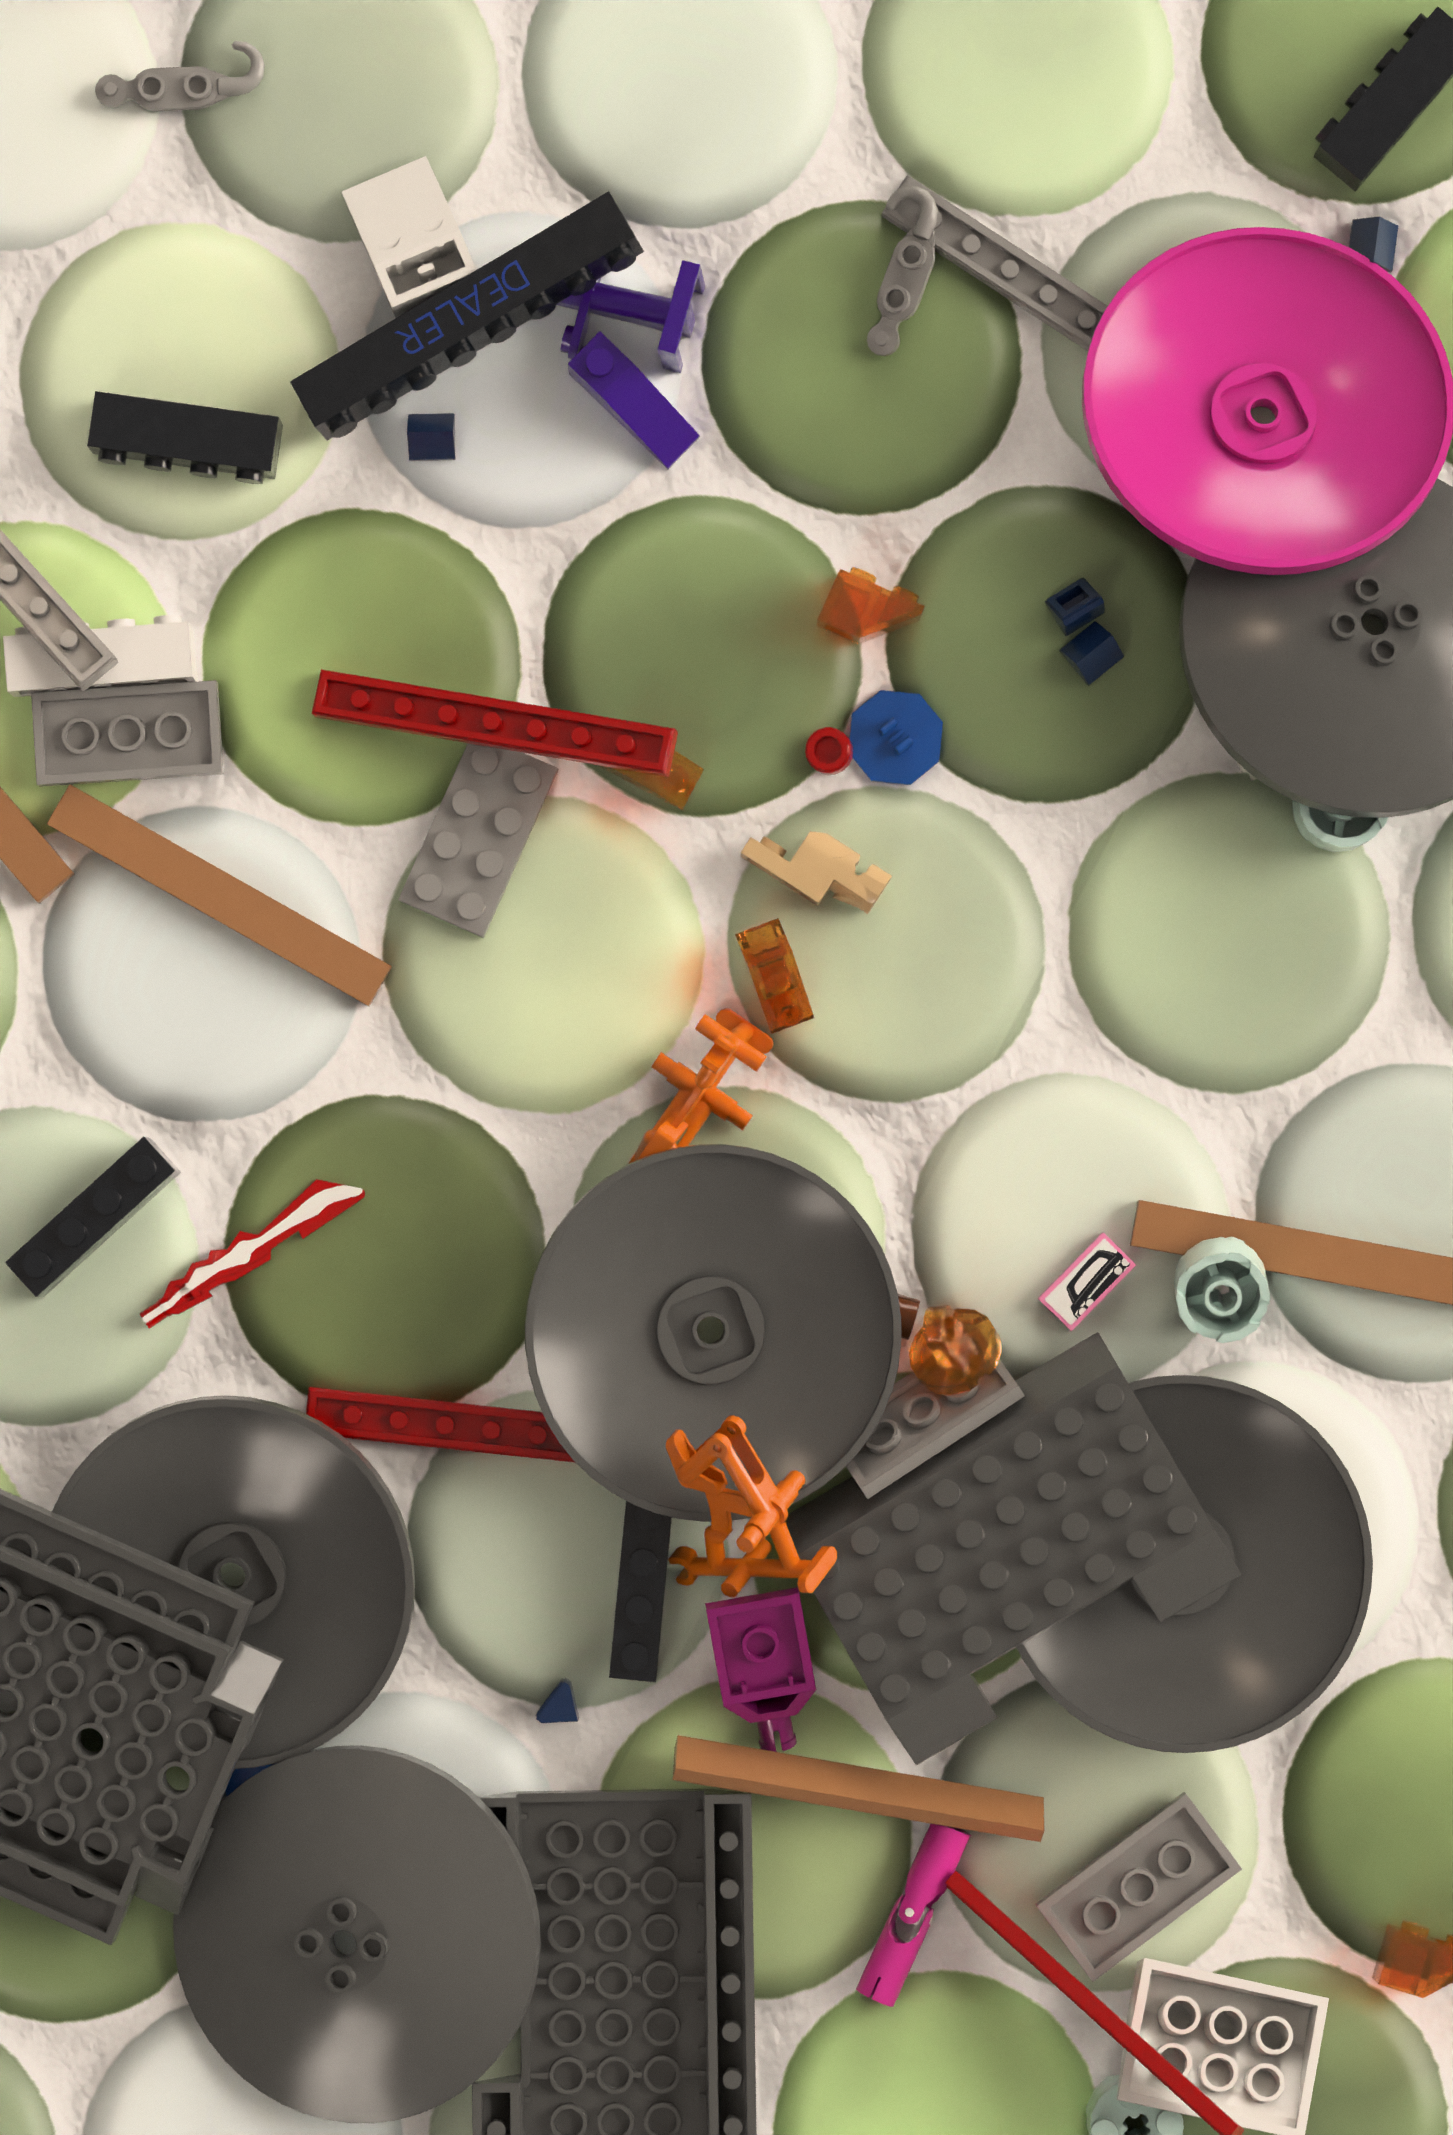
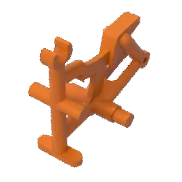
(698, 1092)
(756, 1498)

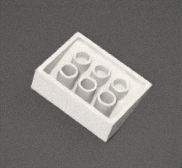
(1232, 2038)

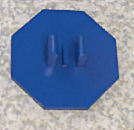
(895, 737)

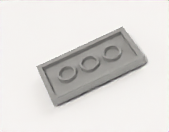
(127, 733)
(478, 836)
(925, 1423)
(1138, 1886)

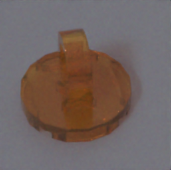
(954, 1349)

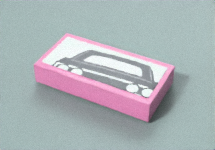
(1086, 1281)

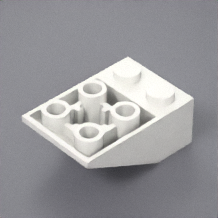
(409, 234)

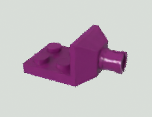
(763, 1661)

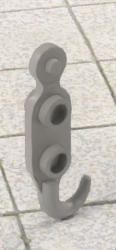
(180, 86)
(906, 272)

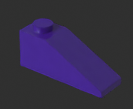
(632, 399)

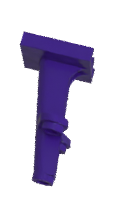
(669, 315)

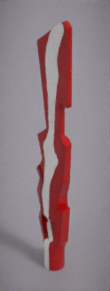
(248, 1251)

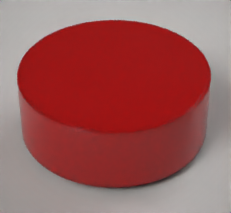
(829, 751)

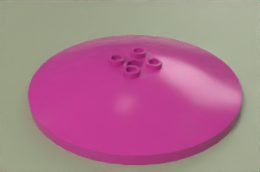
(1284, 328)

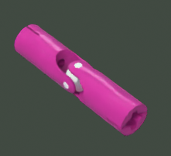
(924, 1886)

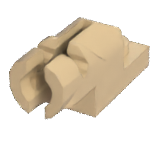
(817, 867)

